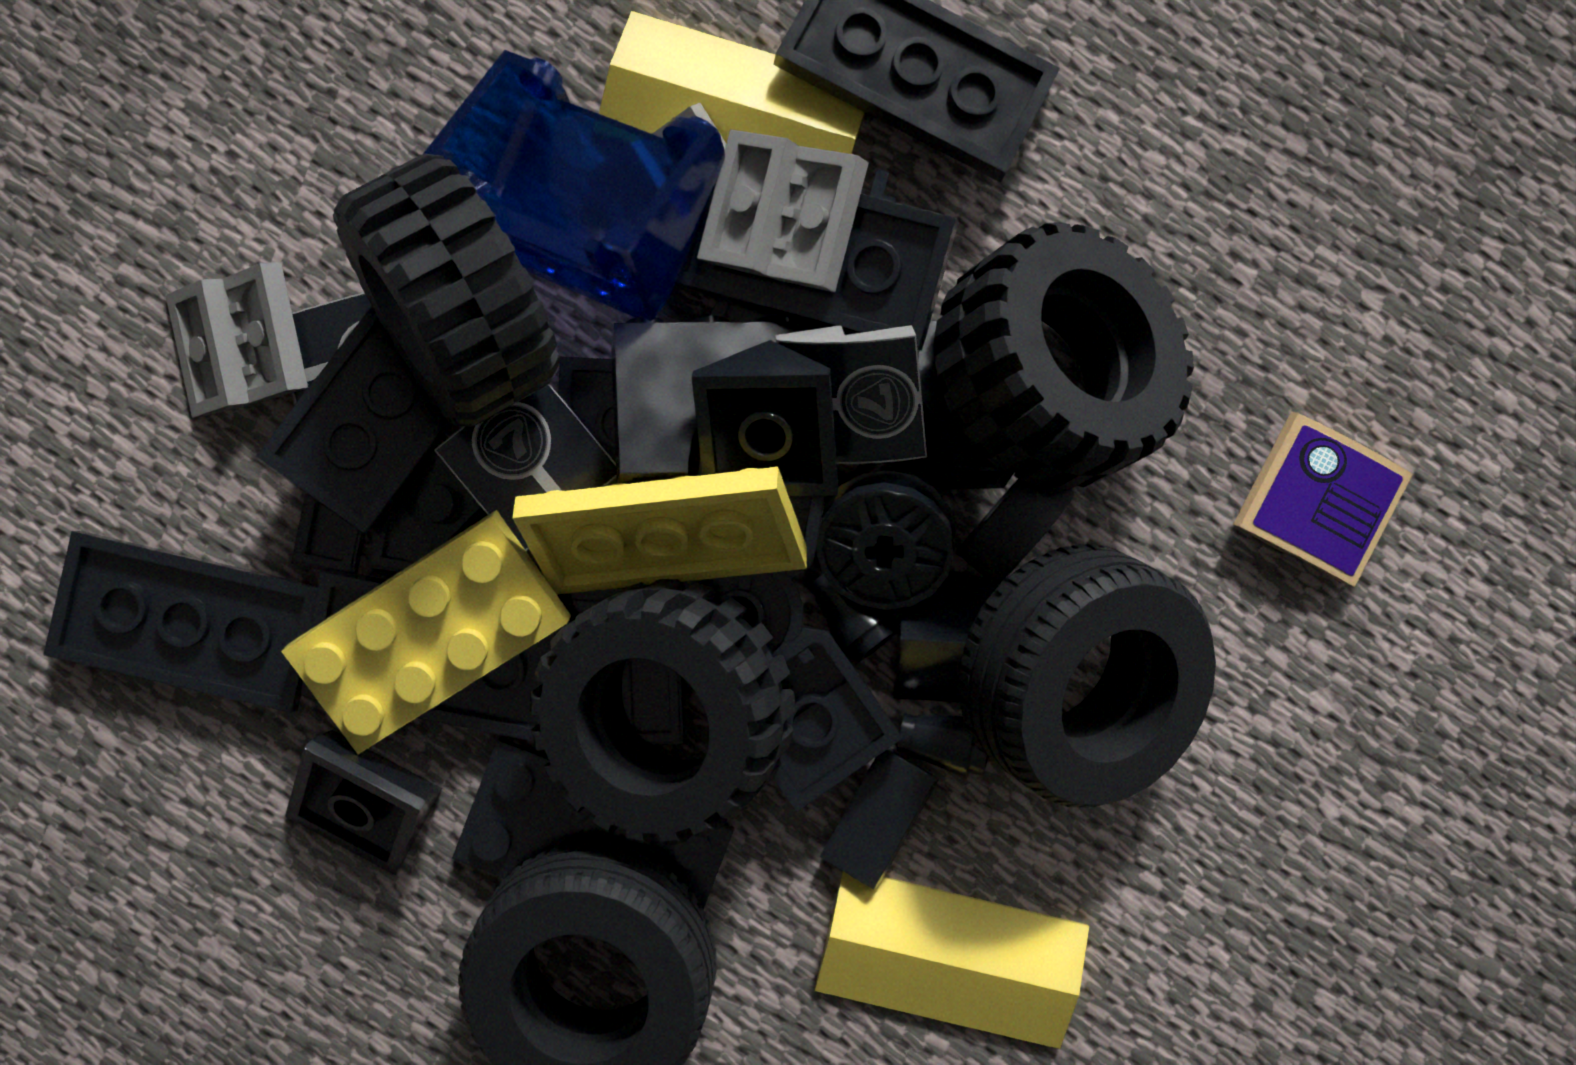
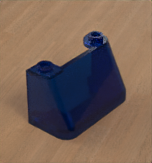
(581, 191)

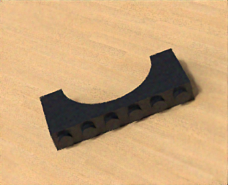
(657, 408)

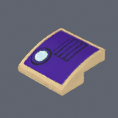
(1323, 498)

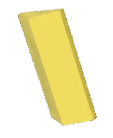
(669, 67)
(954, 959)

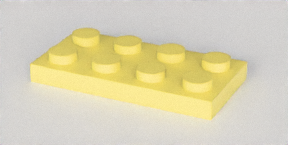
(662, 530)
(427, 632)

